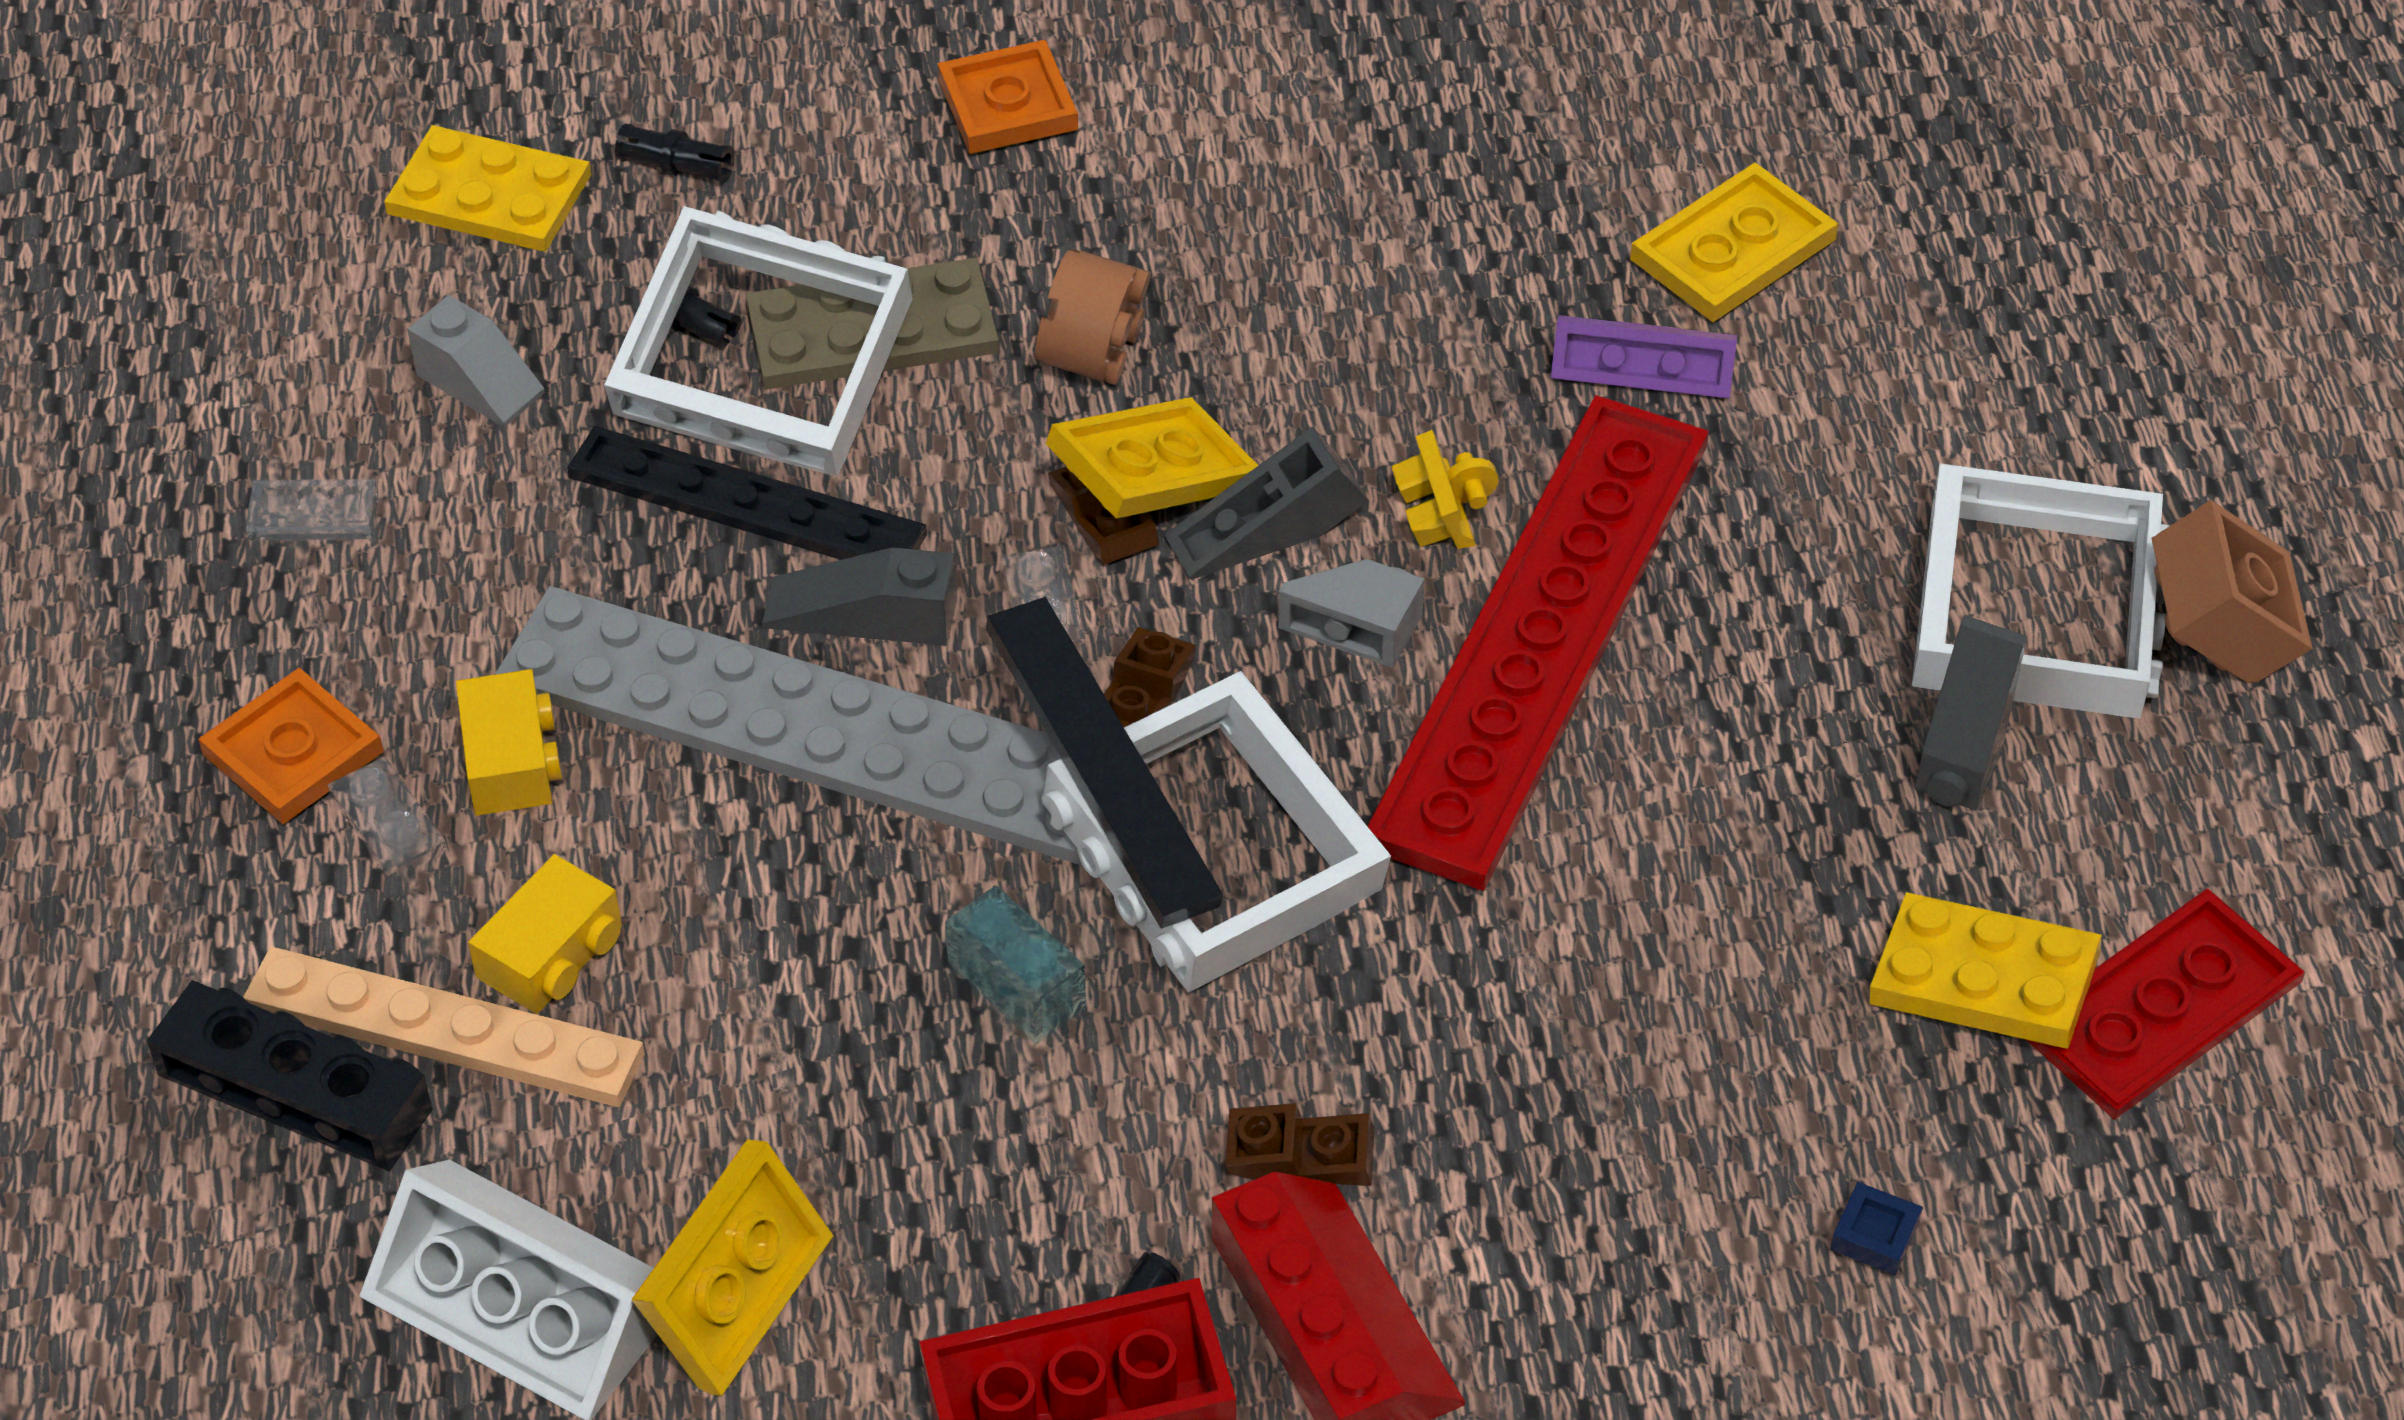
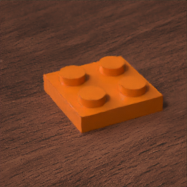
(1007, 96)
(290, 745)

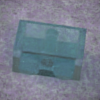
(1016, 964)

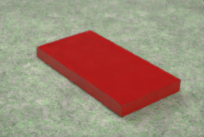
(2170, 1002)

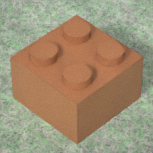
(2230, 593)

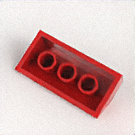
(1328, 1302)
(1097, 1360)

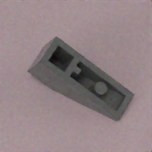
(1271, 508)
(871, 596)
(1971, 714)

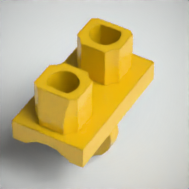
(1465, 482)

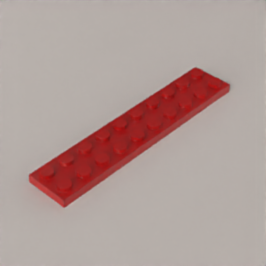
(1537, 643)

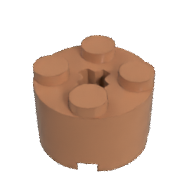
(1092, 316)

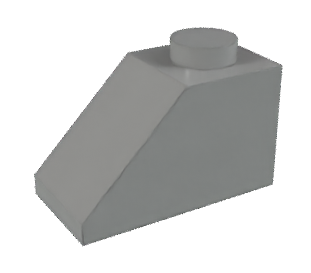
(472, 361)
(1355, 609)

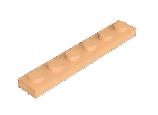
(447, 1026)

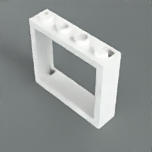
(733, 422)
(2059, 508)
(1297, 783)

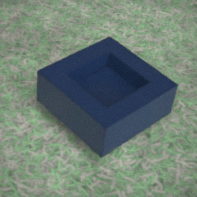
(1876, 1228)

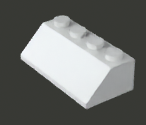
(510, 1286)

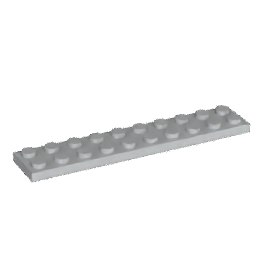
(792, 718)

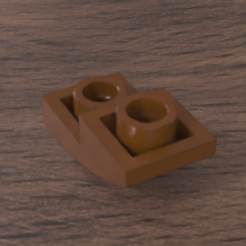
(1103, 533)
(1148, 674)
(1315, 1148)

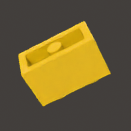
(505, 741)
(546, 934)

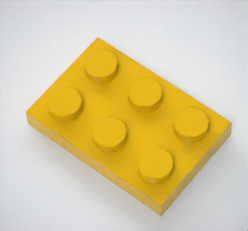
(488, 188)
(1734, 241)
(1150, 456)
(1986, 970)
(733, 1267)

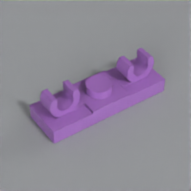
(1644, 356)

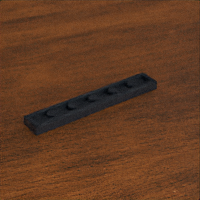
(739, 497)
(1104, 763)

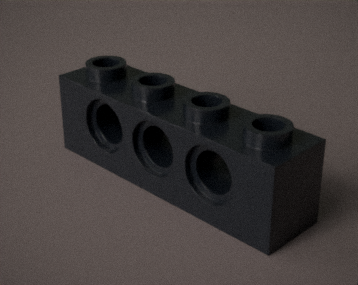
(197, 1051)

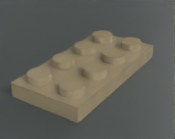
(819, 334)

